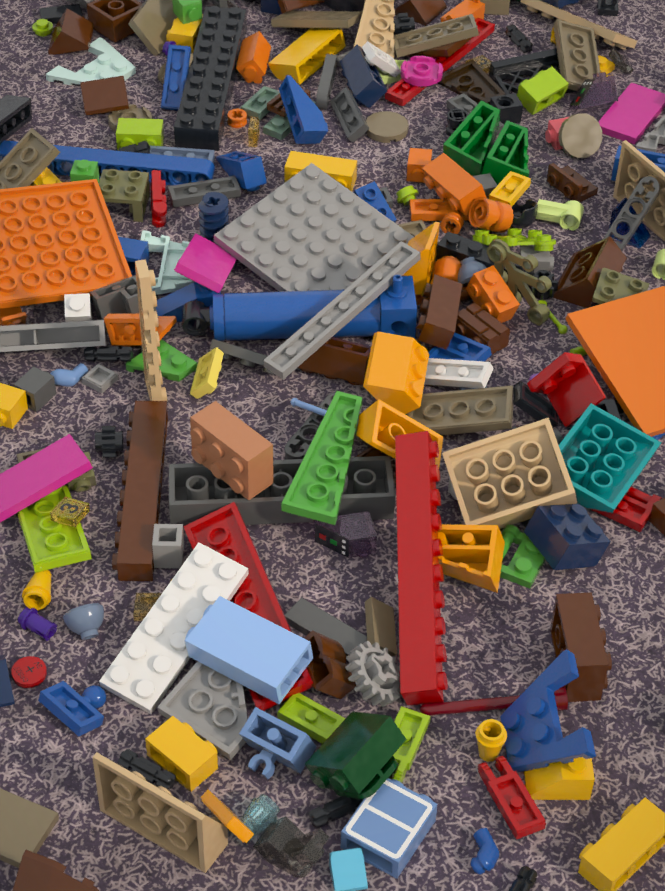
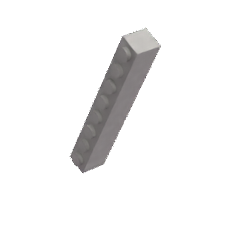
(52, 335)

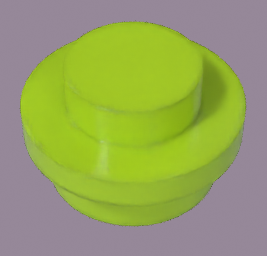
(42, 27)
(405, 194)

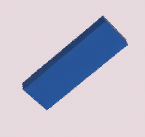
(175, 76)

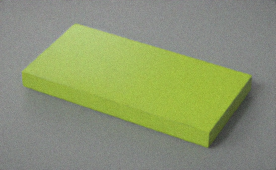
(48, 541)

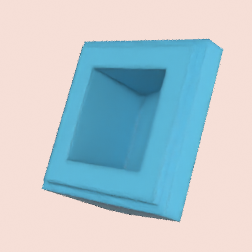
(348, 870)

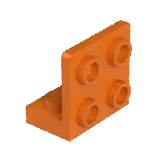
(125, 328)

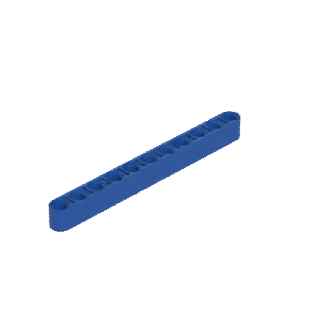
(174, 169)

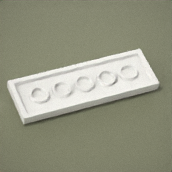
(158, 646)

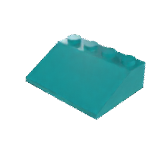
(604, 458)

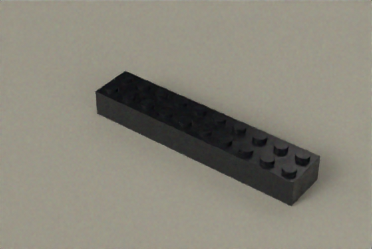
(210, 79)

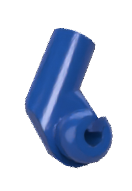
(488, 852)

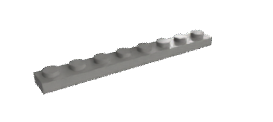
(341, 310)

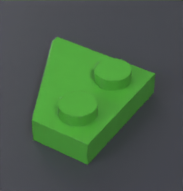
(173, 366)

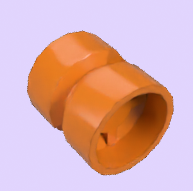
(490, 215)

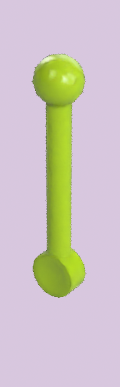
(562, 329)

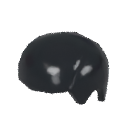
(524, 215)

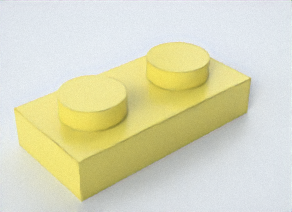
(207, 373)

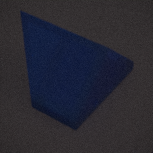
(641, 234)

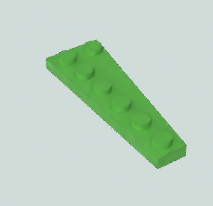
(323, 471)

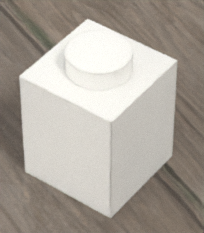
(77, 307)

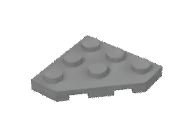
(210, 706)

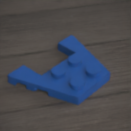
(534, 722)

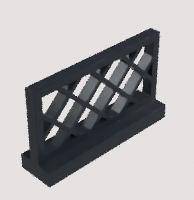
(522, 65)

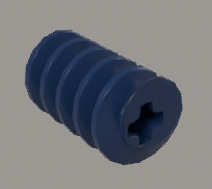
(213, 214)

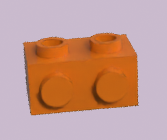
(492, 294)

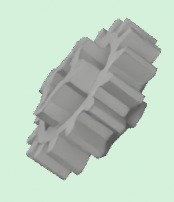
(374, 673)

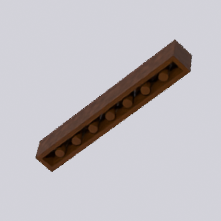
(142, 491)

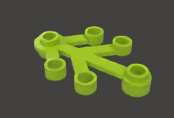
(514, 237)

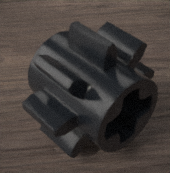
(403, 23)
(549, 293)
(109, 441)

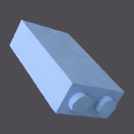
(249, 649)

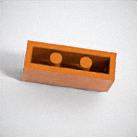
(452, 183)

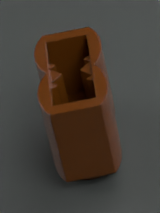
(328, 666)

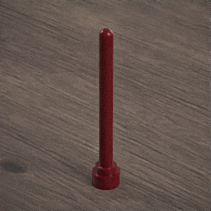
(485, 704)

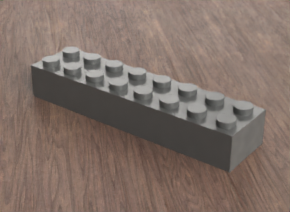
(198, 492)

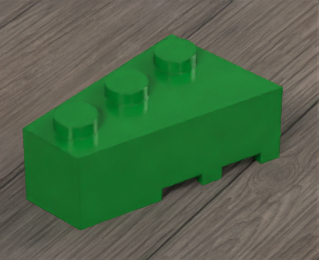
(474, 138)
(508, 153)

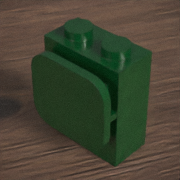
(357, 755)

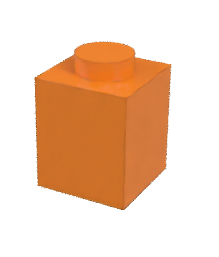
(417, 159)

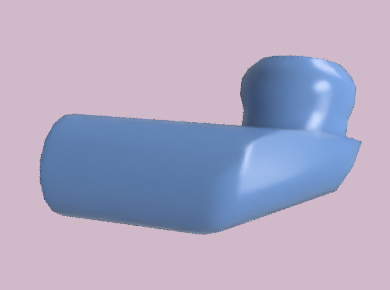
(69, 377)

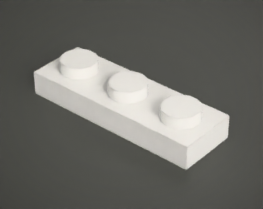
(458, 373)

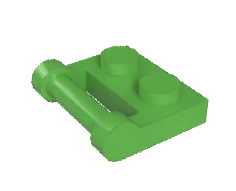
(525, 562)

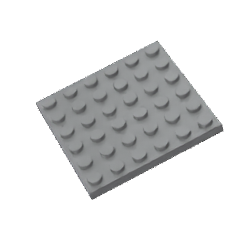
(310, 235)

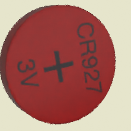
(29, 672)

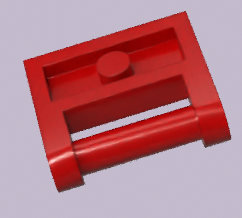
(633, 509)

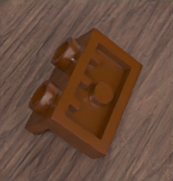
(570, 183)

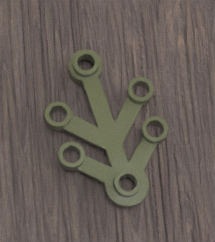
(517, 279)

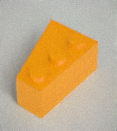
(472, 554)

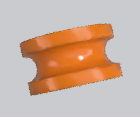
(237, 118)
(454, 218)

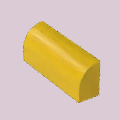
(307, 53)

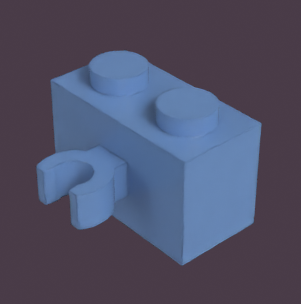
(276, 742)

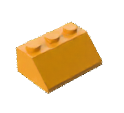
(426, 244)
(396, 371)
(382, 423)

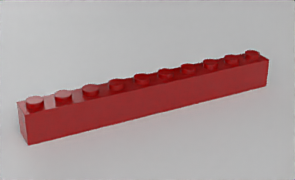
(419, 570)

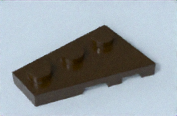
(471, 81)

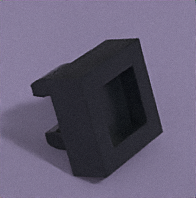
(607, 7)

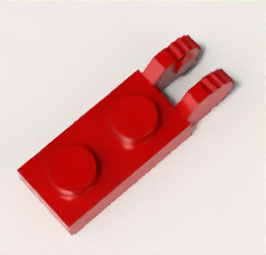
(158, 200)
(512, 799)

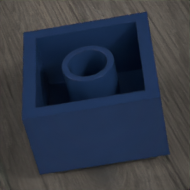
(567, 536)

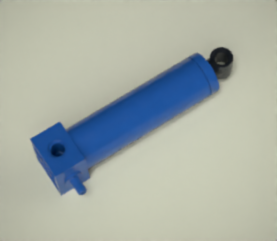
(285, 312)

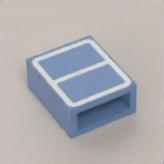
(390, 826)

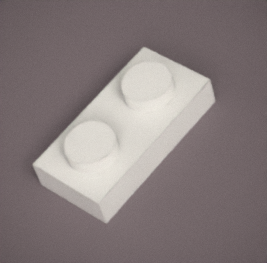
(377, 57)

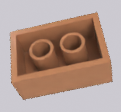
(231, 450)

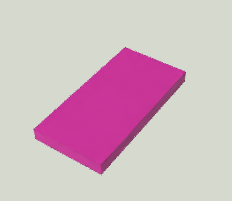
(632, 113)
(205, 263)
(41, 475)

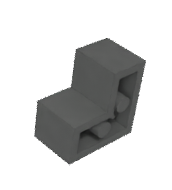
(116, 298)

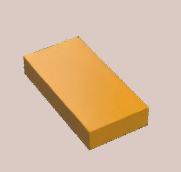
(226, 816)

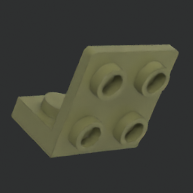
(127, 188)
(615, 285)

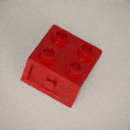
(568, 386)

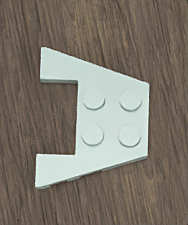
(108, 64)
(168, 279)

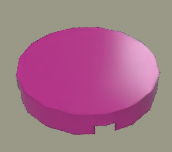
(421, 71)

